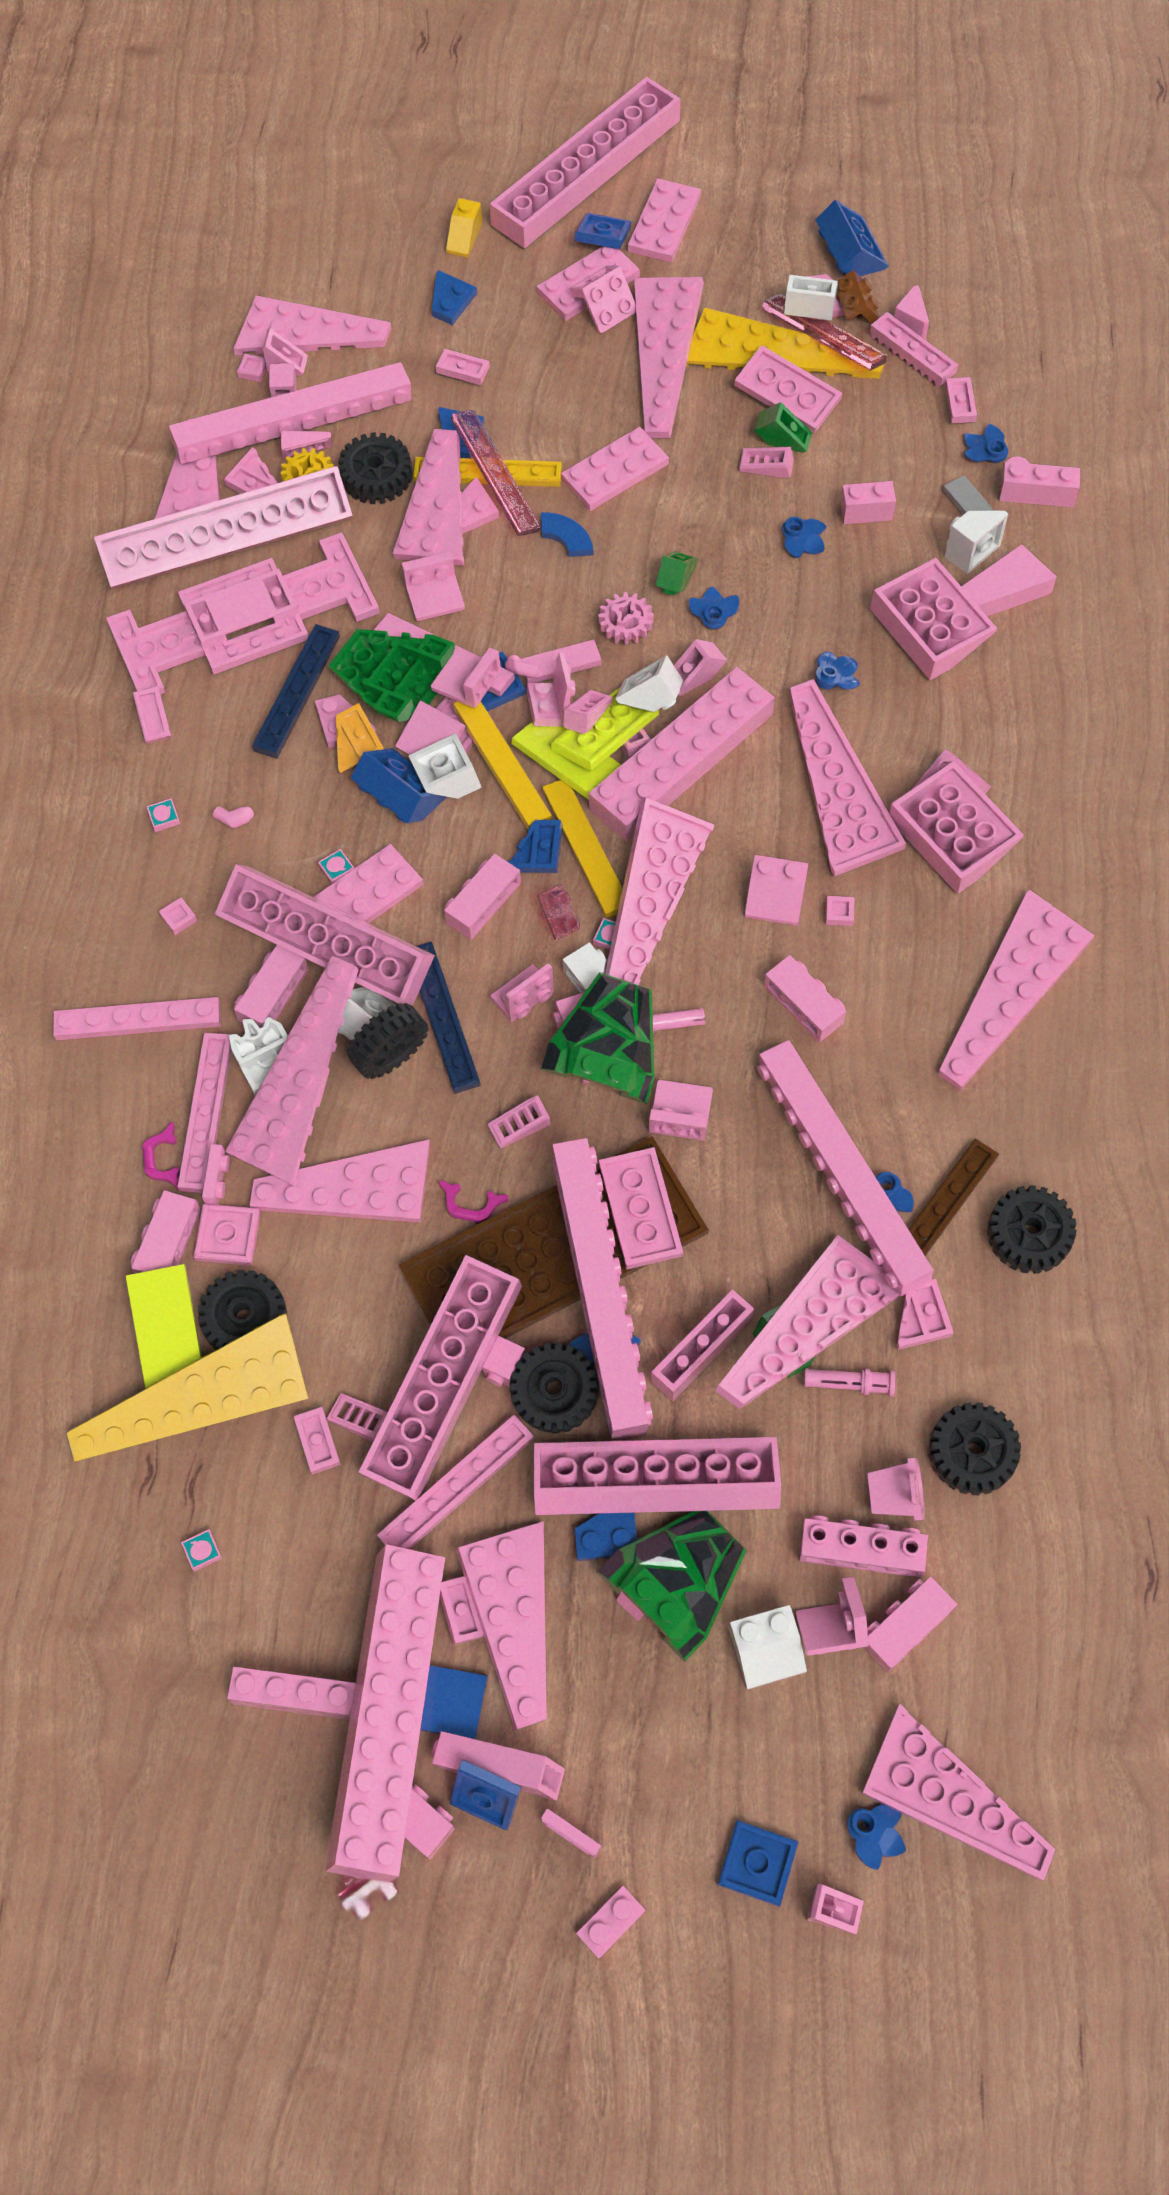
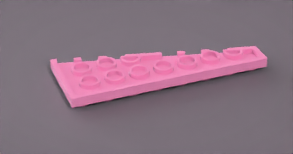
(665, 331)
(848, 806)
(657, 870)
(1028, 963)
(284, 1107)
(825, 1306)

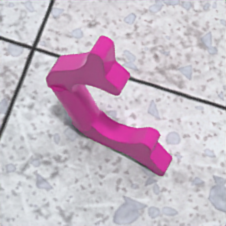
(149, 1160)
(467, 1214)

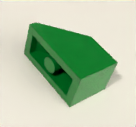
(782, 428)
(675, 572)

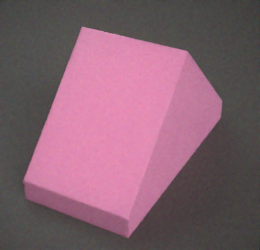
(913, 312)
(279, 350)
(835, 1909)

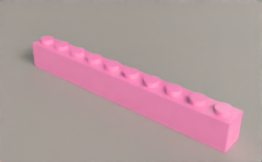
(290, 412)
(845, 1169)

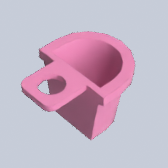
(898, 1490)

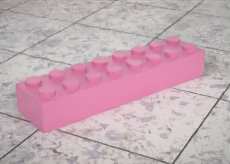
(682, 751)
(323, 931)
(441, 1378)
(656, 1476)

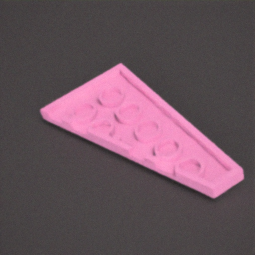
(190, 486)
(509, 1600)

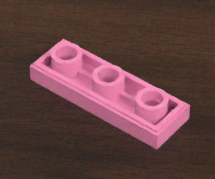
(580, 657)

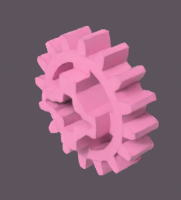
(626, 618)

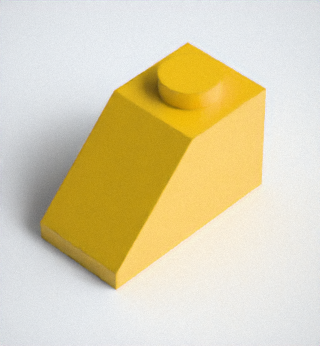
(464, 227)

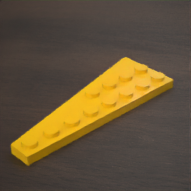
(734, 340)
(232, 1382)

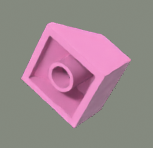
(776, 890)

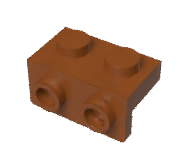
(856, 297)

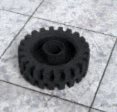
(375, 468)
(387, 1040)
(1023, 1248)
(233, 1295)
(571, 1404)
(967, 1470)

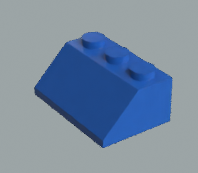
(850, 240)
(395, 784)

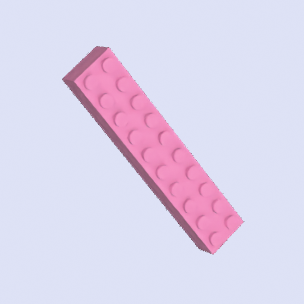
(585, 162)
(223, 527)
(600, 1291)
(386, 1716)

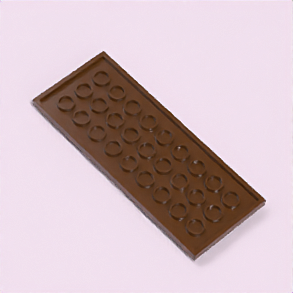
(534, 1248)

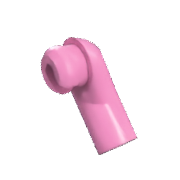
(521, 668)
(234, 818)

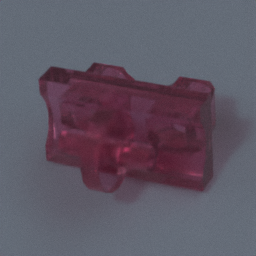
(558, 912)
(355, 1896)

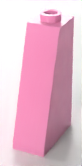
(1010, 582)
(531, 1771)

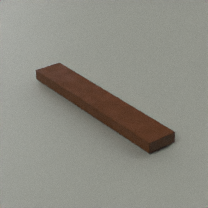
(952, 1195)

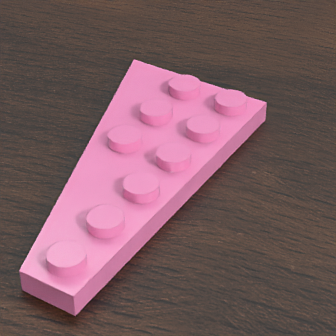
(308, 327)
(435, 509)
(365, 1186)
(941, 1792)

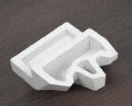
(258, 1049)

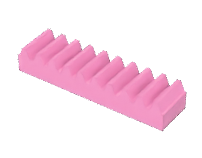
(913, 349)

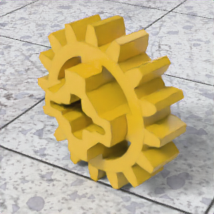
(304, 464)

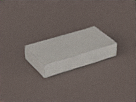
(965, 496)

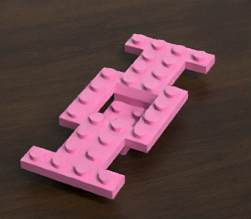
(238, 602)

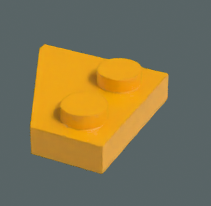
(354, 737)

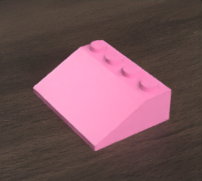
(931, 617)
(954, 826)

